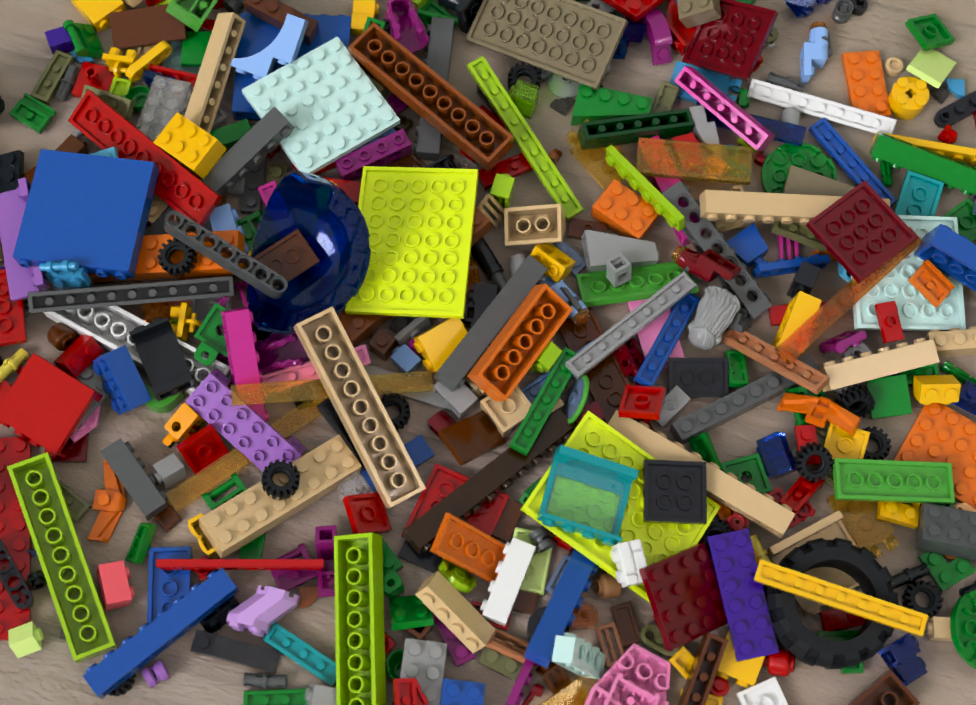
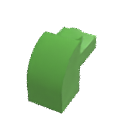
(164, 405)

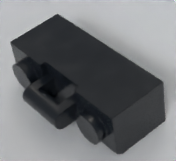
(482, 296)

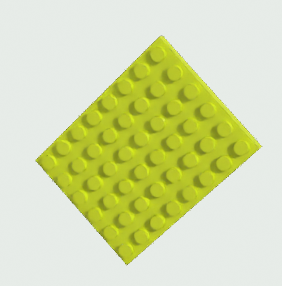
(417, 241)
(657, 539)

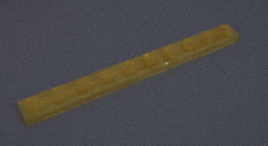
(313, 389)
(235, 460)

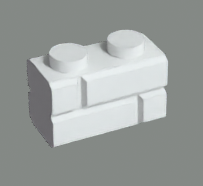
(629, 559)

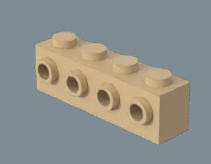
(954, 341)
(455, 612)

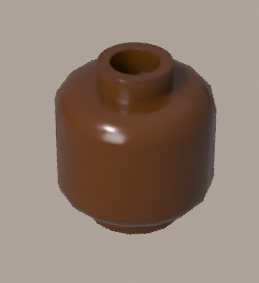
(61, 336)

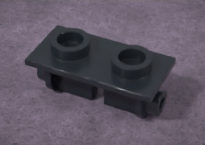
(217, 619)

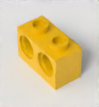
(557, 263)

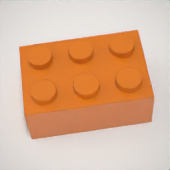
(624, 211)

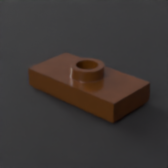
(578, 226)

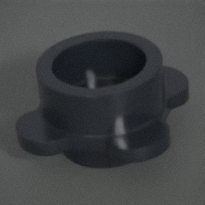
(36, 580)

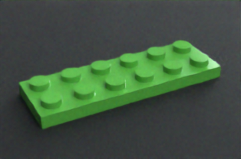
(644, 282)
(893, 481)

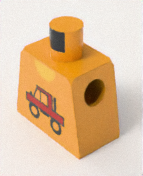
(182, 425)

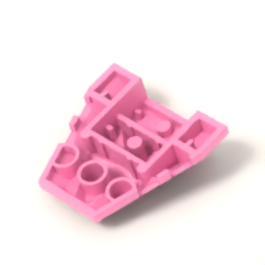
(633, 680)

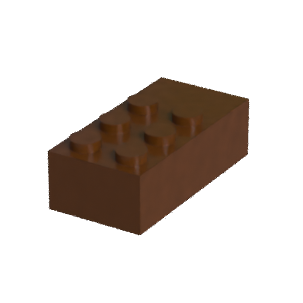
(886, 691)

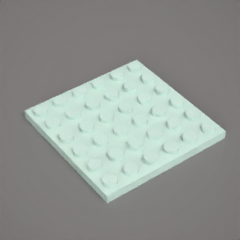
(326, 102)
(913, 308)

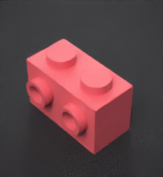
(114, 585)

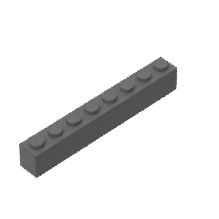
(438, 59)
(490, 323)
(734, 404)

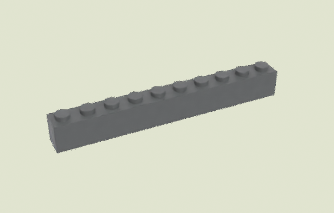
(239, 159)
(130, 293)

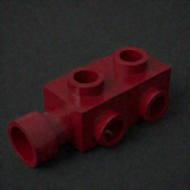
(629, 357)

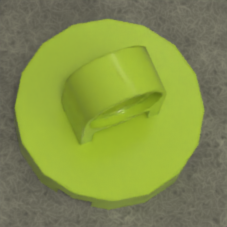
(457, 576)

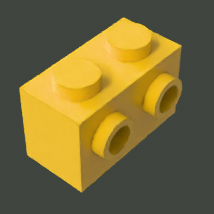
(936, 389)

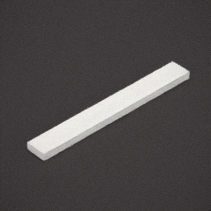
(820, 107)

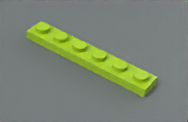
(645, 188)

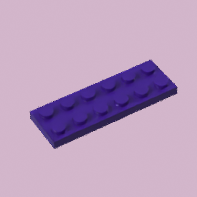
(741, 596)

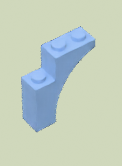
(284, 48)

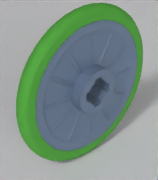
(576, 398)

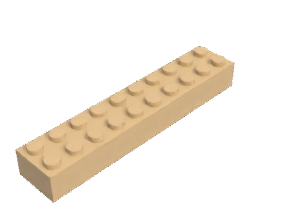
(359, 407)

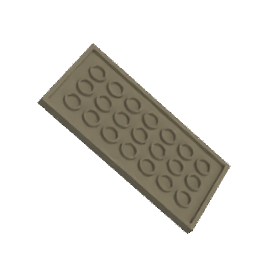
(551, 35)

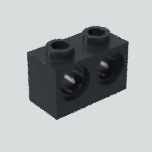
(803, 279)

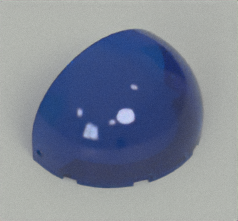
(335, 234)

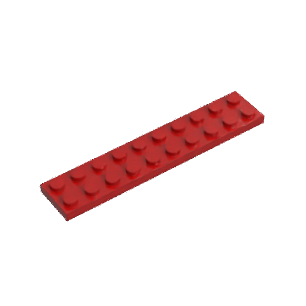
(174, 183)
(13, 534)

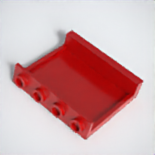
(46, 405)

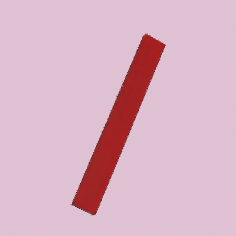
(241, 564)

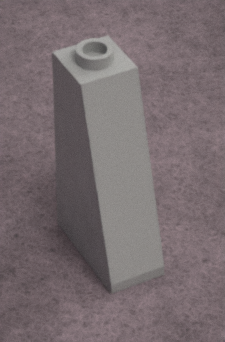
(601, 246)

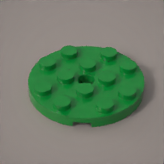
(805, 157)
(964, 627)

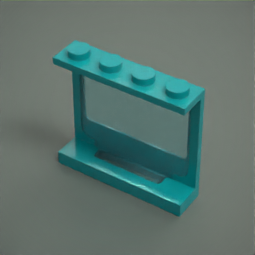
(586, 495)

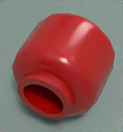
(780, 663)

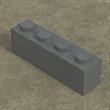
(134, 478)

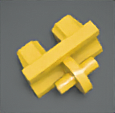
(117, 63)
(186, 322)

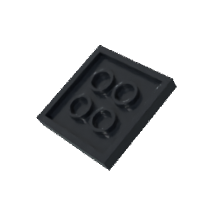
(674, 492)

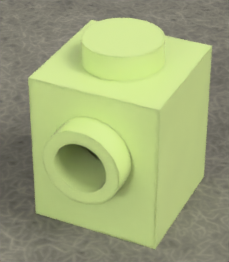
(25, 639)

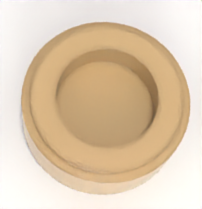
(893, 66)

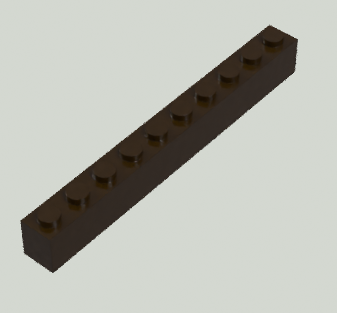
(488, 482)

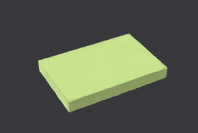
(931, 66)
(538, 569)

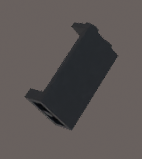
(162, 358)

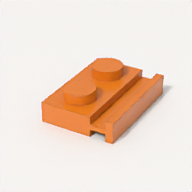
(931, 283)

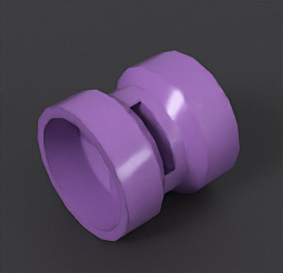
(160, 671)

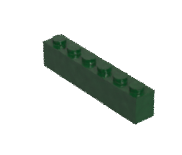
(628, 129)

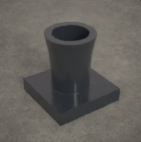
(465, 10)

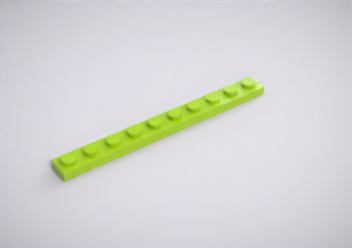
(524, 137)

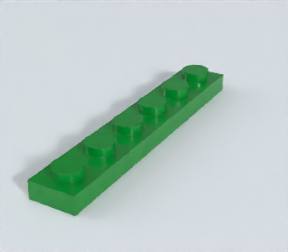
(543, 404)

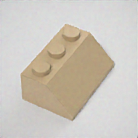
(534, 224)

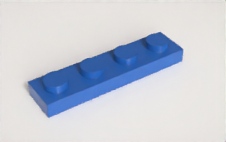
(784, 266)

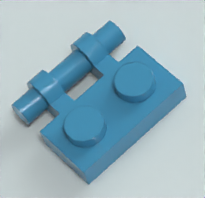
(65, 274)

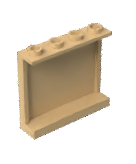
(828, 529)

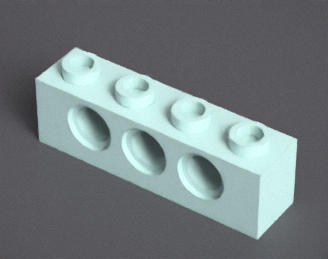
(578, 656)

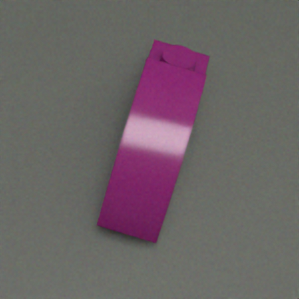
(659, 36)
(325, 550)

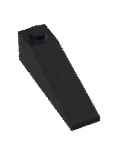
(235, 651)

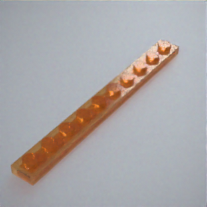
(836, 308)

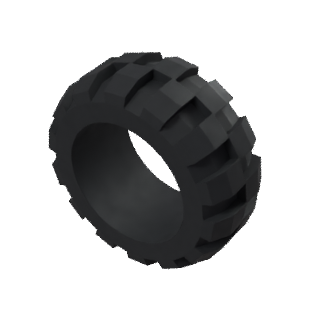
(873, 581)

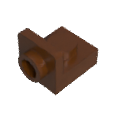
(553, 676)

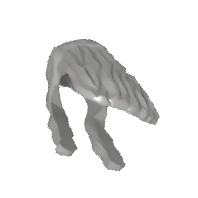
(712, 317)

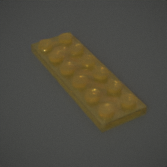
(694, 161)

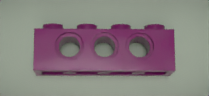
(374, 154)

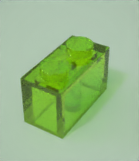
(525, 97)

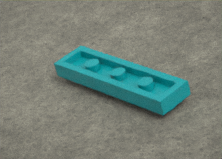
(302, 653)

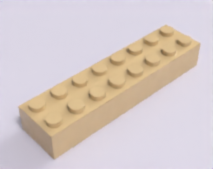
(255, 512)

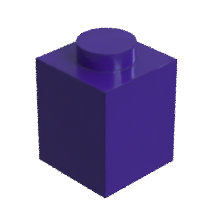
(59, 40)

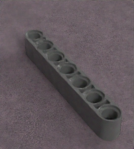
(219, 246)

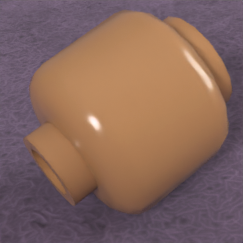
(607, 586)

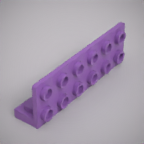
(19, 278)
(241, 423)

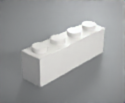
(508, 582)

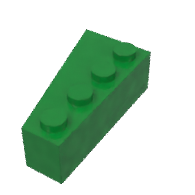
(607, 104)

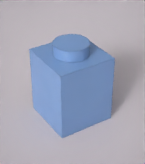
(405, 359)

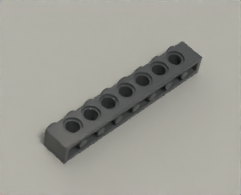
(716, 238)

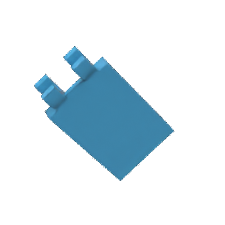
(720, 81)

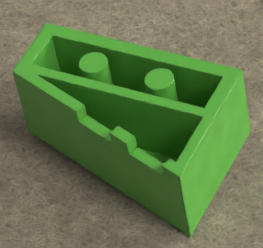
(191, 12)

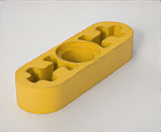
(153, 56)

